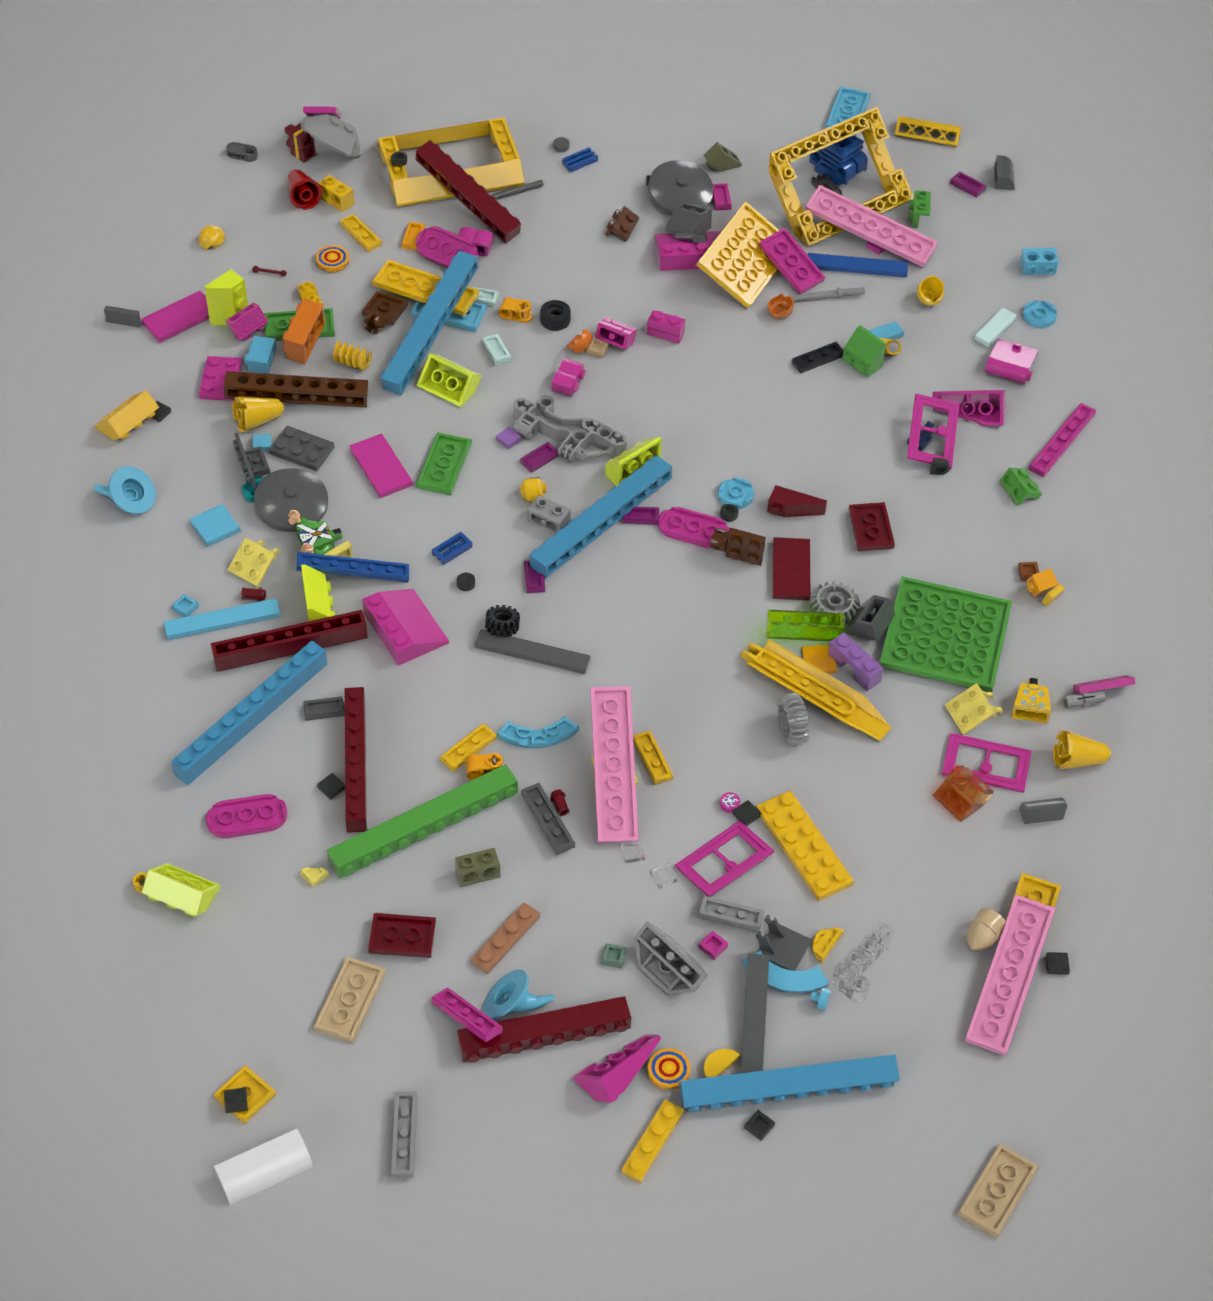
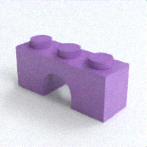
(866, 670)

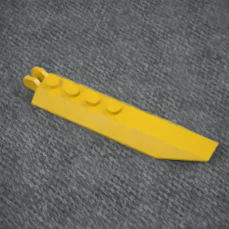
(817, 687)

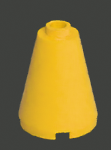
(255, 411)
(1078, 751)

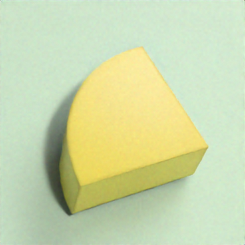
(314, 875)

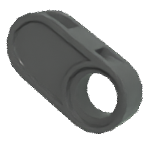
(238, 151)

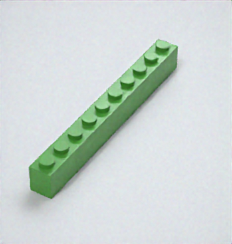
(422, 821)

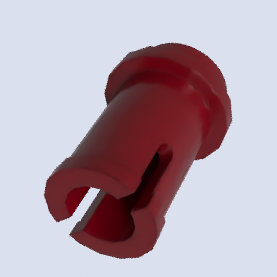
(253, 594)
(558, 798)

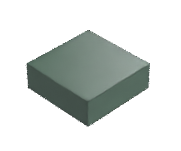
(613, 955)

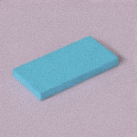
(847, 105)
(468, 322)

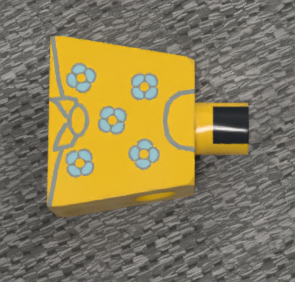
(1032, 702)

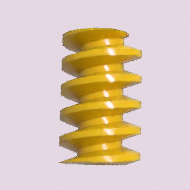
(352, 357)

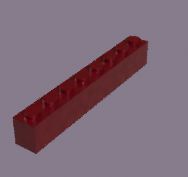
(468, 191)
(288, 640)
(355, 760)
(548, 1029)

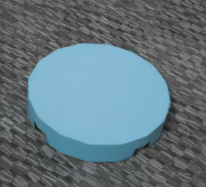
(1039, 314)
(736, 492)

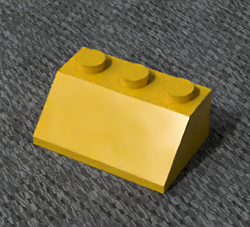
(127, 416)

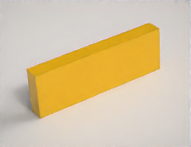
(360, 232)
(471, 744)
(652, 757)

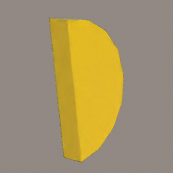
(825, 941)
(719, 1062)

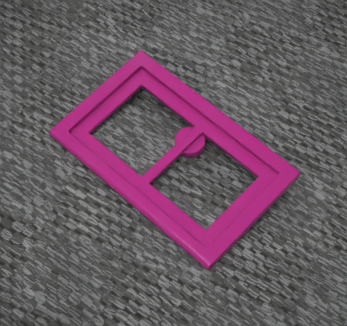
(949, 431)
(733, 870)

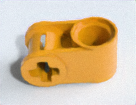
(514, 309)
(481, 764)

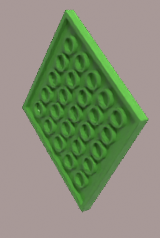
(946, 634)

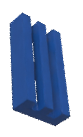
(579, 159)
(454, 550)

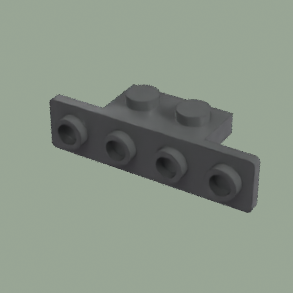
(253, 462)

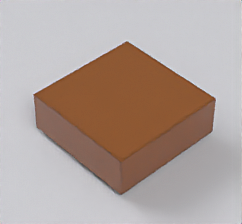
(1027, 569)

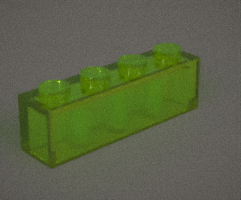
(804, 625)

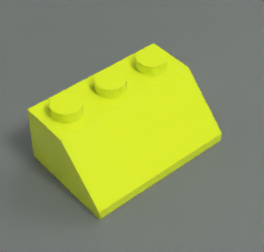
(225, 297)
(448, 380)
(632, 459)
(316, 594)
(180, 889)

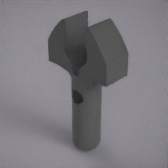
(697, 237)

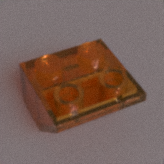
(963, 792)

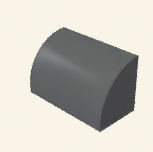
(1004, 173)
(1043, 810)

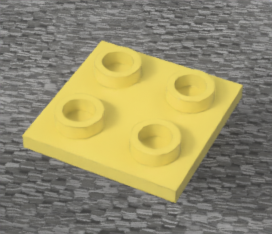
(252, 561)
(971, 708)

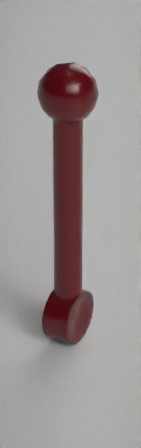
(255, 269)

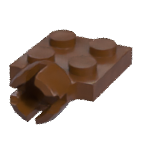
(382, 310)
(739, 545)

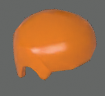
(781, 306)
(581, 342)

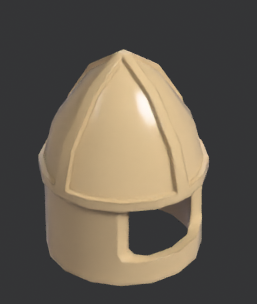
(985, 929)

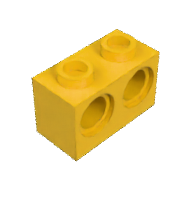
(336, 193)

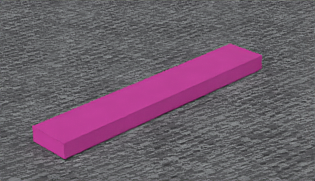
(1062, 440)

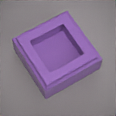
(508, 437)

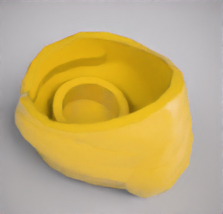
(930, 291)

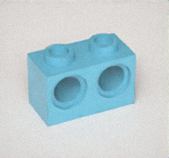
(1039, 260)

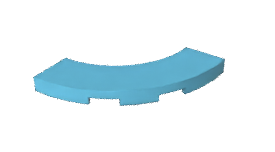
(538, 738)
(794, 981)

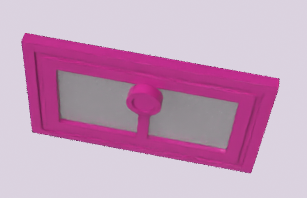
(991, 761)

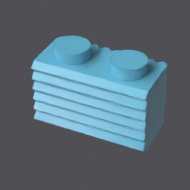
(261, 354)

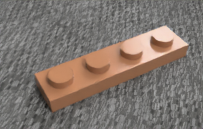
(505, 938)

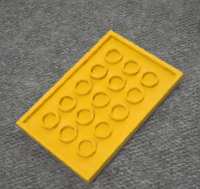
(737, 259)

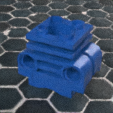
(841, 160)

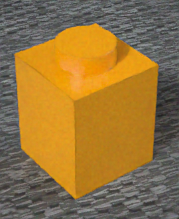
(1041, 583)

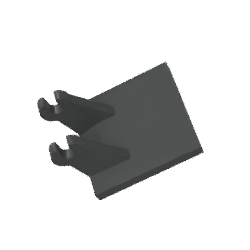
(783, 945)

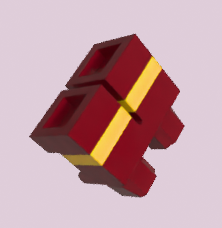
(300, 143)

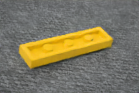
(652, 1141)

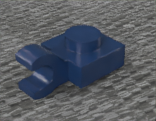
(925, 437)

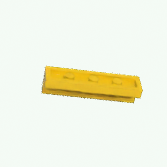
(928, 125)

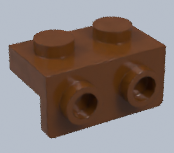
(622, 223)

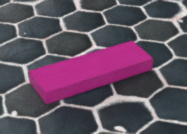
(1104, 684)

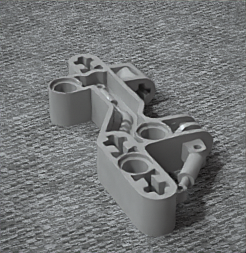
(575, 433)

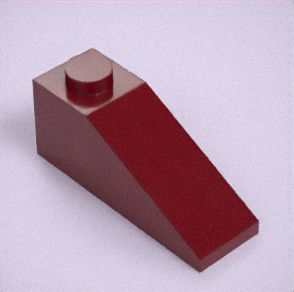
(792, 503)

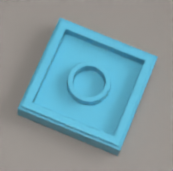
(215, 525)

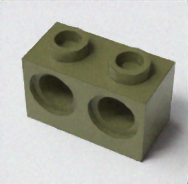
(477, 867)

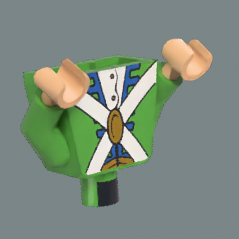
(314, 535)

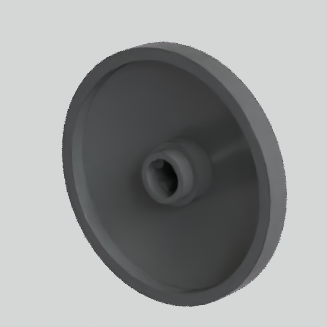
(679, 183)
(289, 491)

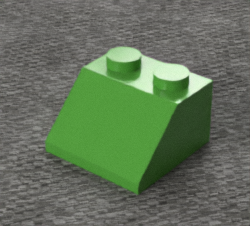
(864, 351)

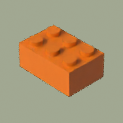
(304, 331)

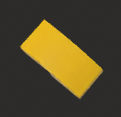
(308, 291)

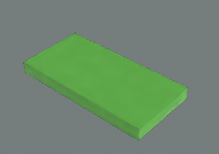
(279, 323)
(444, 463)

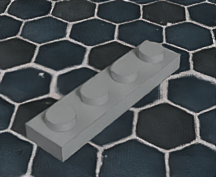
(404, 1134)

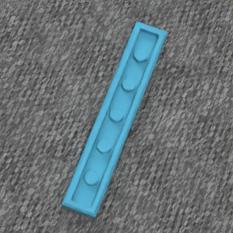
(222, 619)

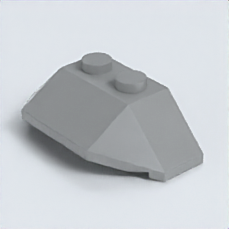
(333, 134)
(667, 961)

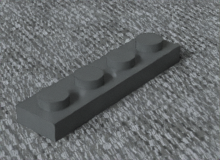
(548, 818)

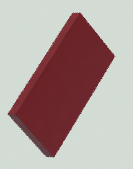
(791, 568)

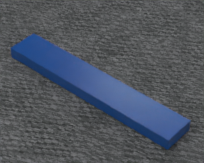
(860, 265)
(354, 567)

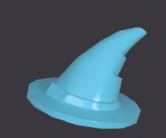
(130, 490)
(511, 995)

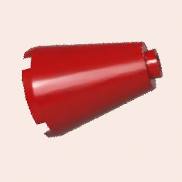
(303, 190)

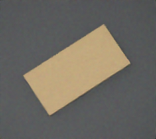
(349, 1000)
(997, 1191)

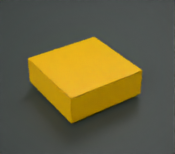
(1053, 595)

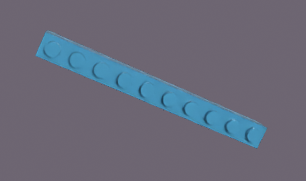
(429, 323)
(600, 516)
(249, 713)
(789, 1081)

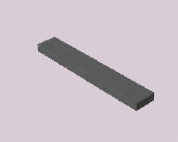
(533, 651)
(755, 1013)

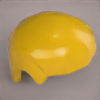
(211, 236)

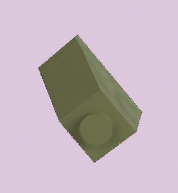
(721, 158)

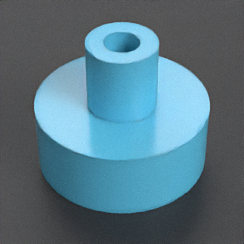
(822, 998)

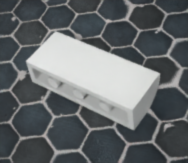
(263, 1166)

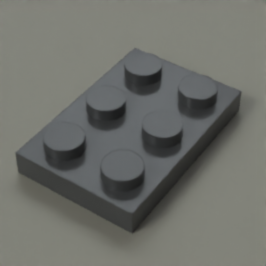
(302, 448)

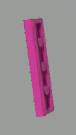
(466, 1014)

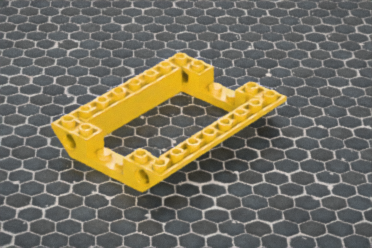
(874, 133)
(426, 187)

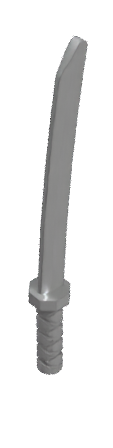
(839, 292)

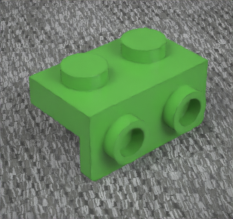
(920, 206)
(1020, 485)

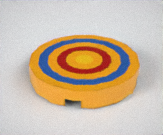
(332, 258)
(668, 1068)

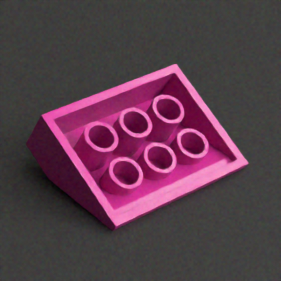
(680, 253)
(403, 624)

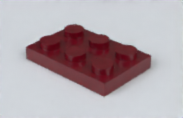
(871, 526)
(402, 935)

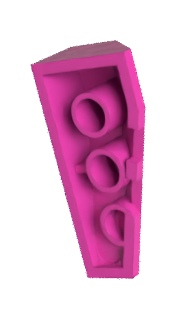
(979, 406)
(613, 1076)

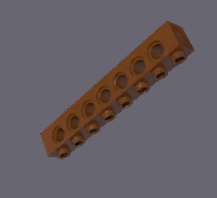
(297, 388)

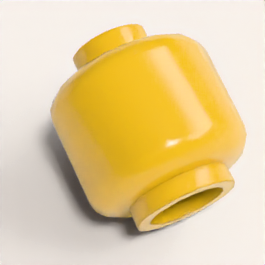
(532, 488)

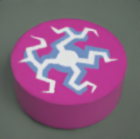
(729, 802)

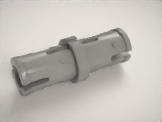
(1086, 698)

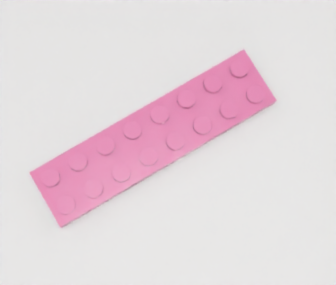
(871, 226)
(614, 764)
(1010, 975)

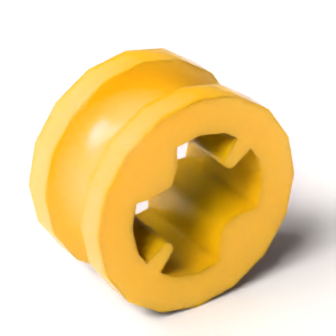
(137, 880)

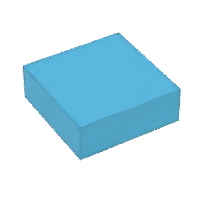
(262, 440)
(185, 605)

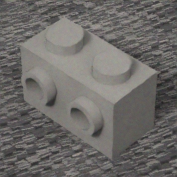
(548, 514)

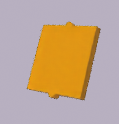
(819, 657)

